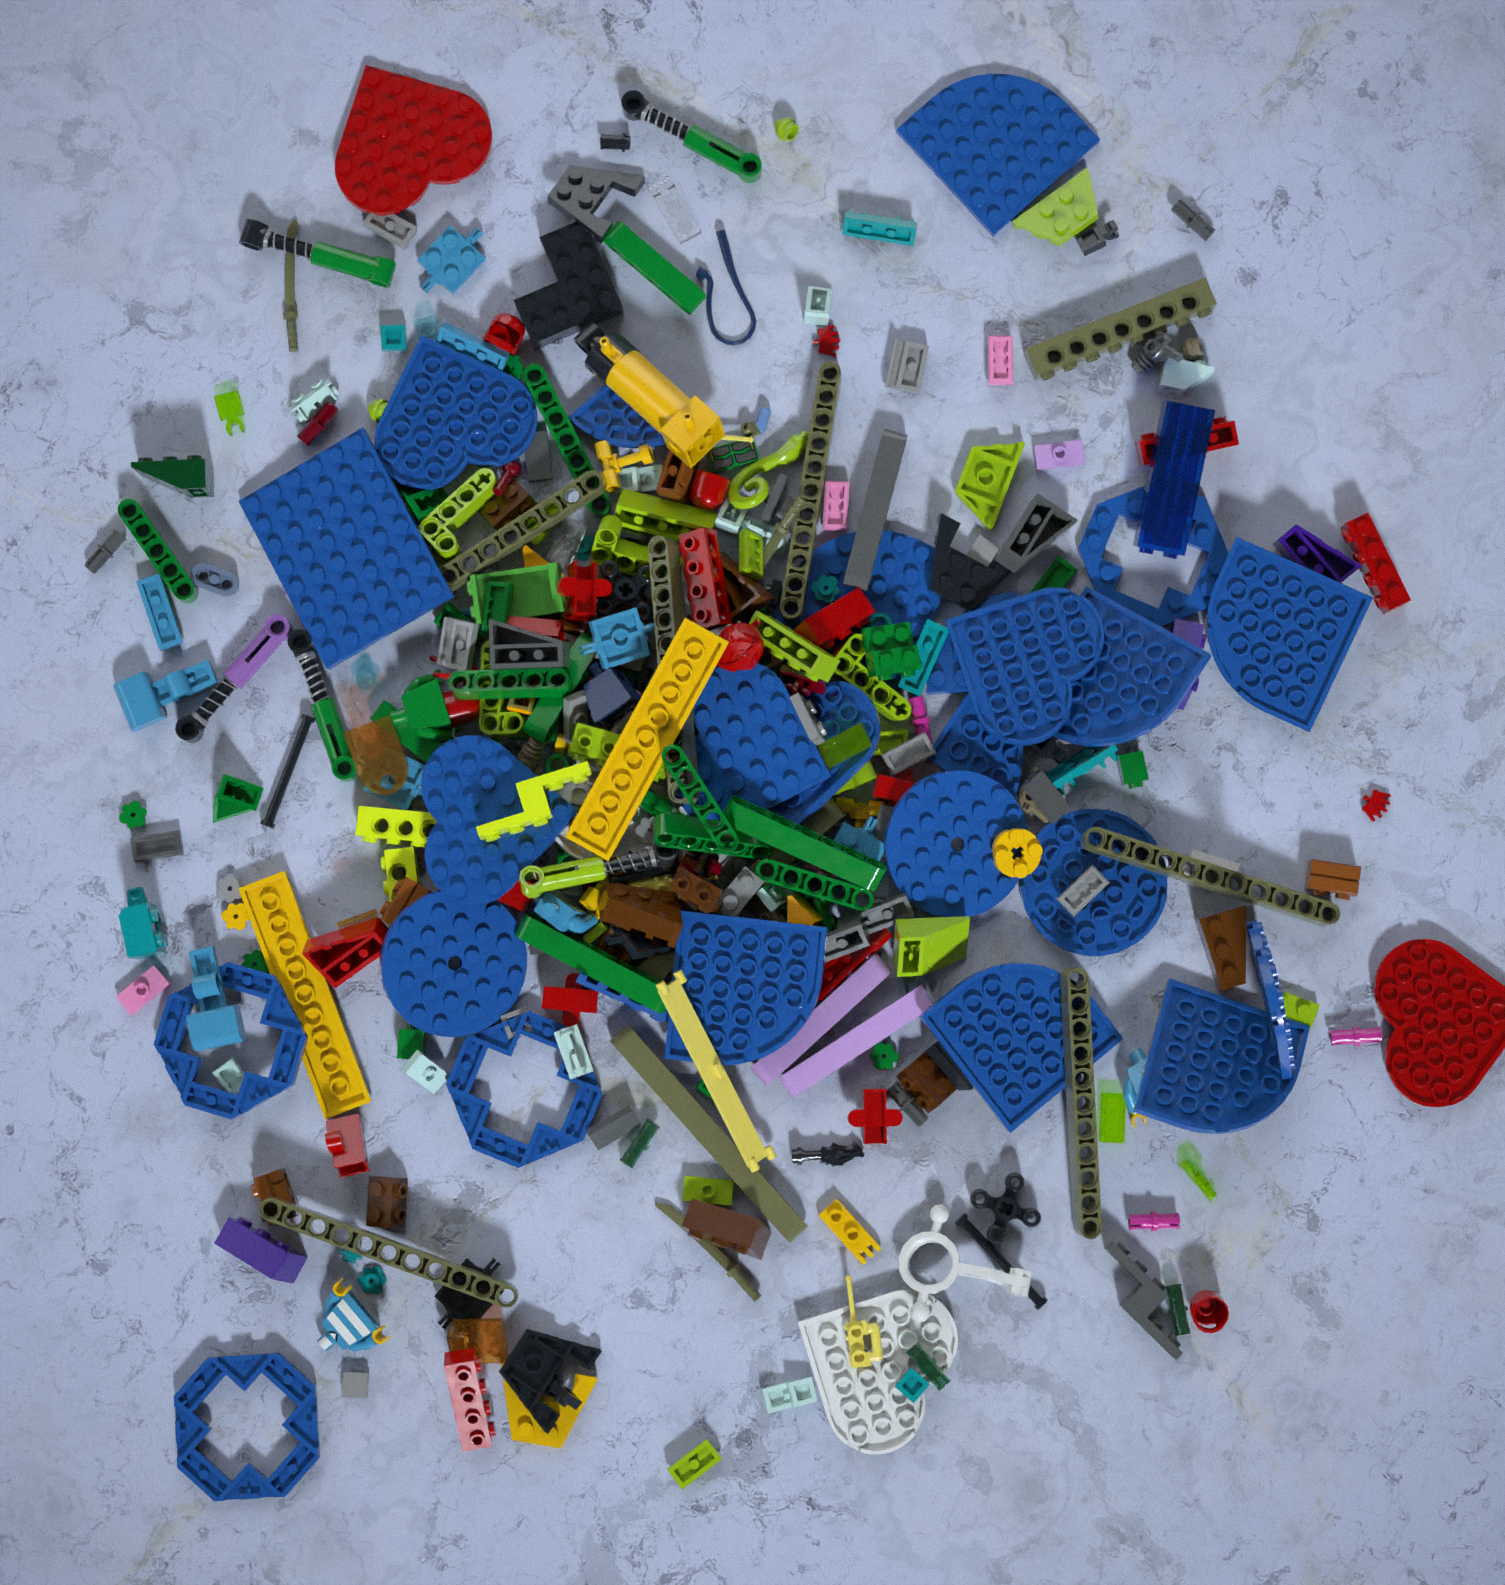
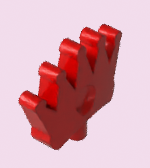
(826, 341)
(1374, 804)

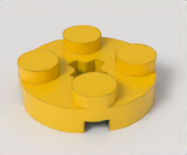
(1030, 850)

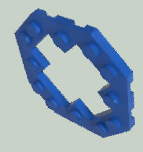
(1105, 574)
(254, 1087)
(474, 1110)
(192, 1429)

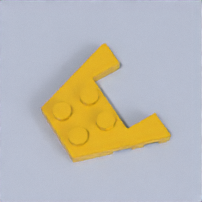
(526, 1429)

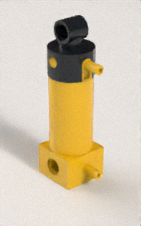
(685, 423)

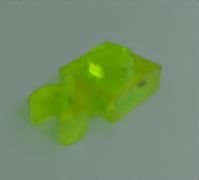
(230, 408)

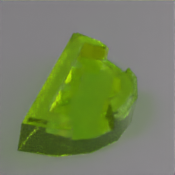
(1198, 1180)

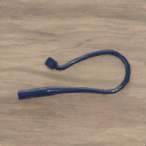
(703, 274)

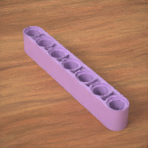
(823, 1018)
(856, 1041)

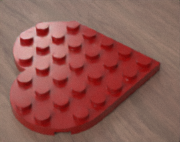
(405, 138)
(1443, 1021)

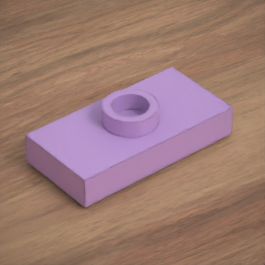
(1059, 455)

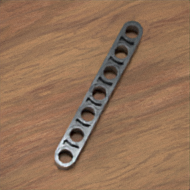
(875, 509)

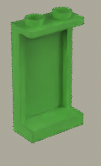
(532, 591)

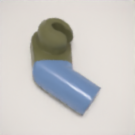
(757, 426)

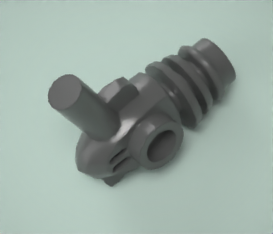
(1155, 351)

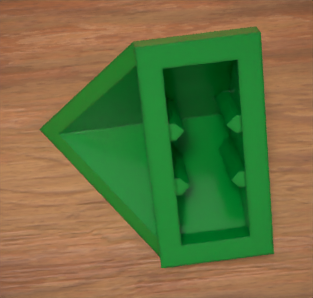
(423, 501)
(235, 798)

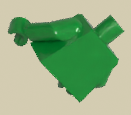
(425, 709)

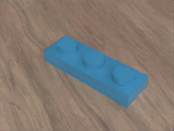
(472, 346)
(160, 612)

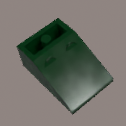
(188, 476)

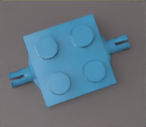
(451, 260)
(618, 638)
(411, 789)
(861, 841)

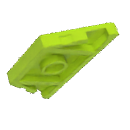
(1062, 212)
(988, 479)

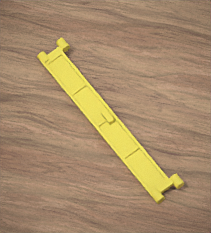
(713, 1072)

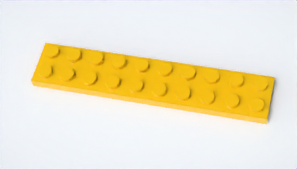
(640, 746)
(328, 1050)

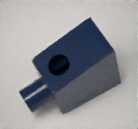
(609, 694)

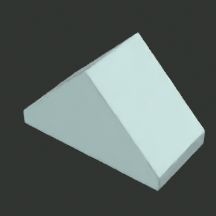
(818, 306)
(730, 518)

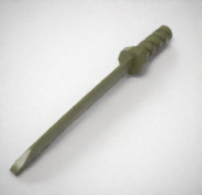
(290, 314)
(781, 529)
(733, 1270)

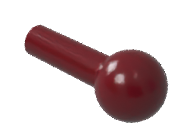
(510, 470)

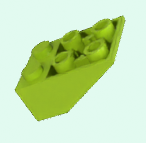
(929, 944)

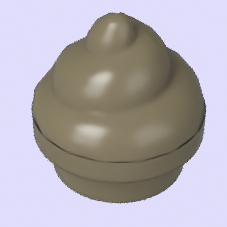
(1192, 349)

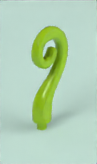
(785, 455)

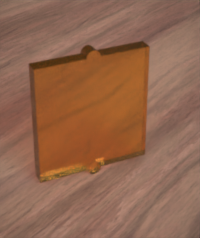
(357, 919)

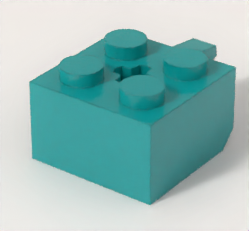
(142, 926)

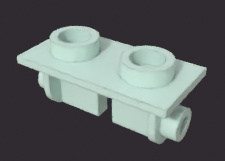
(305, 404)
(766, 531)
(573, 1051)

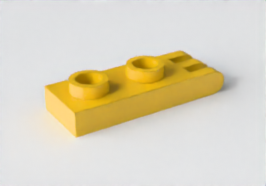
(848, 1230)

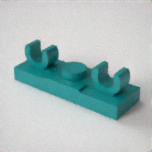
(879, 228)
(929, 646)
(1080, 764)

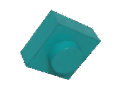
(393, 338)
(912, 1384)

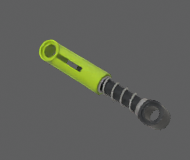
(592, 869)

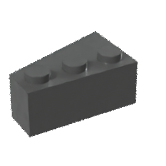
(1034, 532)
(524, 649)

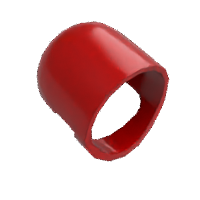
(505, 332)
(708, 490)
(460, 710)
(1214, 1310)

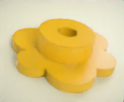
(229, 916)

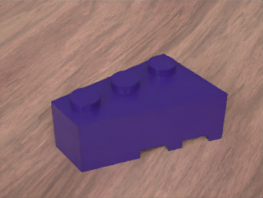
(1314, 554)

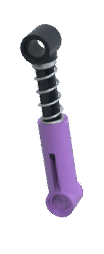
(236, 676)

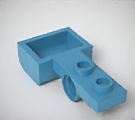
(144, 700)
(216, 1023)

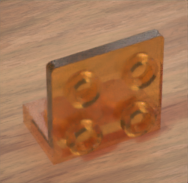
(483, 1335)

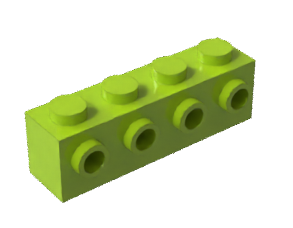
(660, 515)
(795, 648)
(596, 745)

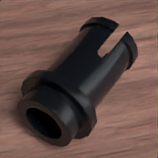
(616, 142)

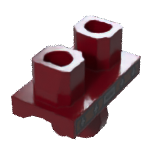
(799, 683)
(708, 865)

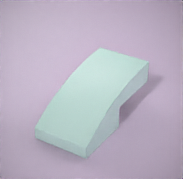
(640, 479)
(788, 1395)

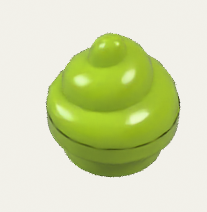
(786, 129)
(376, 409)

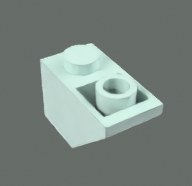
(1183, 375)

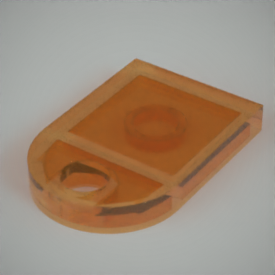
(377, 754)

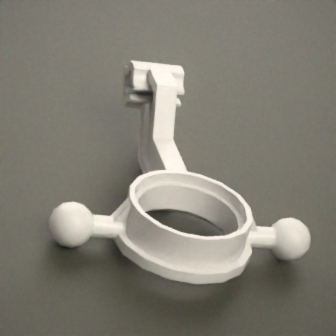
(1016, 1281)

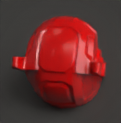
(744, 646)

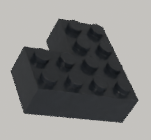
(579, 295)

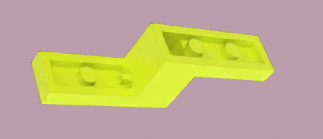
(534, 801)

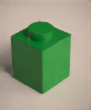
(1132, 769)
(410, 1041)

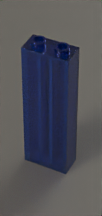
(1173, 479)

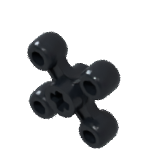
(617, 597)
(1001, 1218)

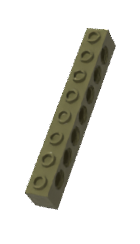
(1197, 292)

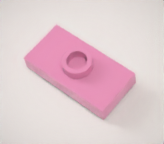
(1000, 360)
(836, 505)
(143, 990)

